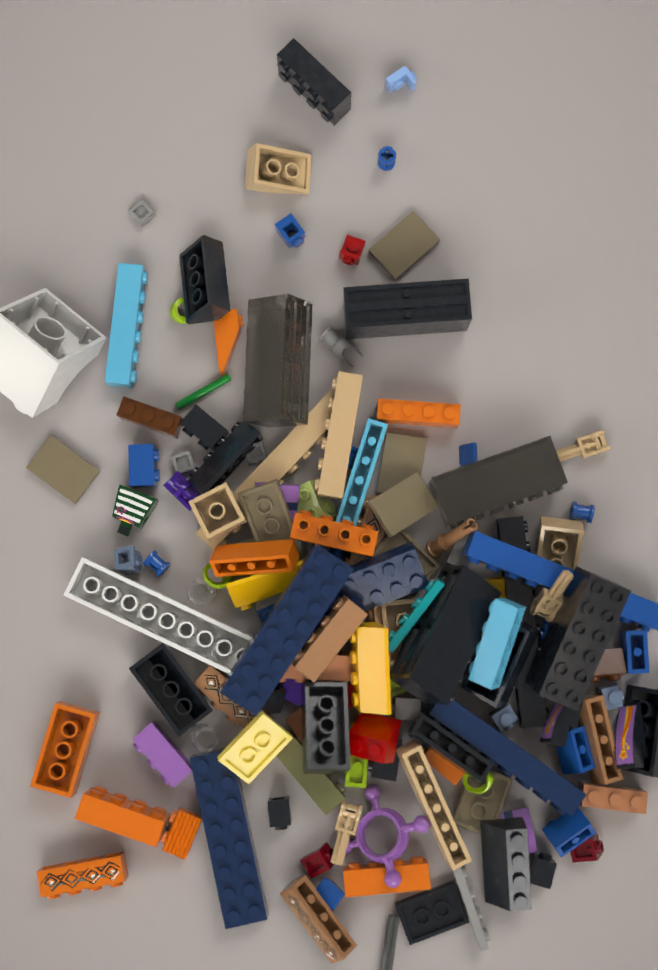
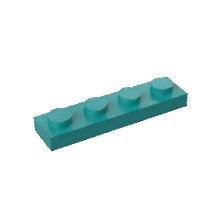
(419, 606)

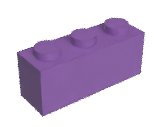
(162, 754)

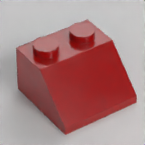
(374, 737)

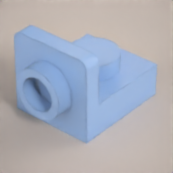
(399, 78)

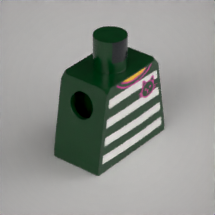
(132, 509)

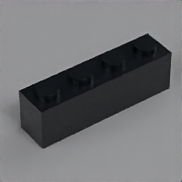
(450, 748)

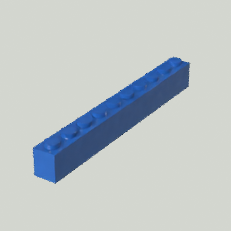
(544, 573)

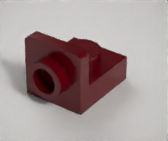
(588, 851)
(318, 861)

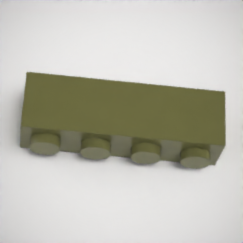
(318, 786)

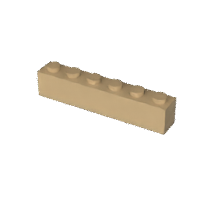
(340, 435)
(433, 805)

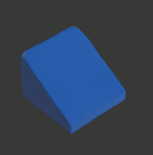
(467, 453)
(330, 892)

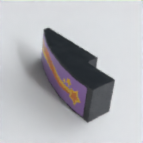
(558, 725)
(629, 737)

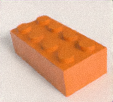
(65, 749)
(122, 815)

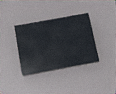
(431, 912)

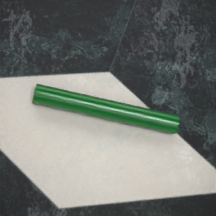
(203, 391)

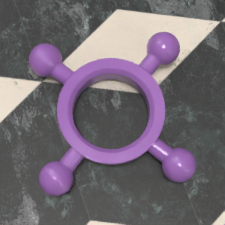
(420, 824)

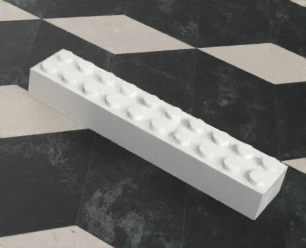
(157, 615)

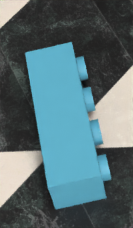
(496, 643)

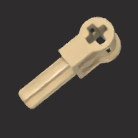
(586, 446)
(551, 599)
(345, 825)

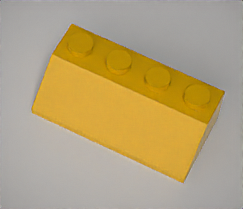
(258, 587)
(370, 669)

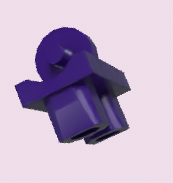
(182, 489)

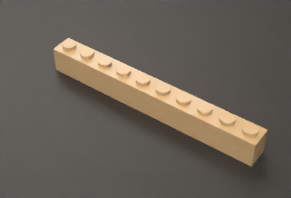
(283, 458)

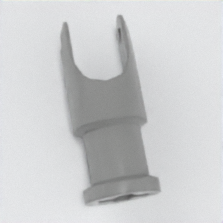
(337, 344)

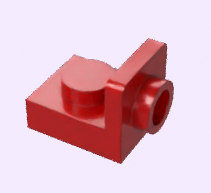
(352, 250)

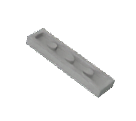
(473, 912)

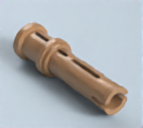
(446, 541)

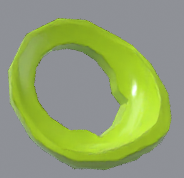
(173, 311)
(218, 585)
(485, 787)

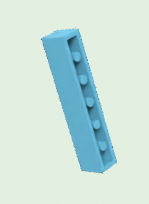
(126, 325)
(362, 471)

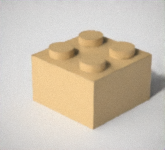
(217, 511)

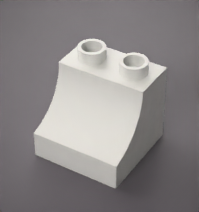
(42, 350)

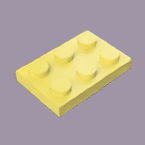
(255, 747)

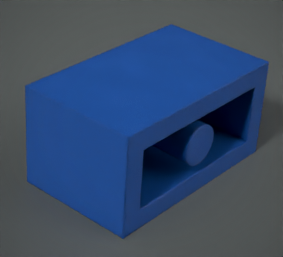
(143, 465)
(635, 650)
(577, 754)
(568, 832)

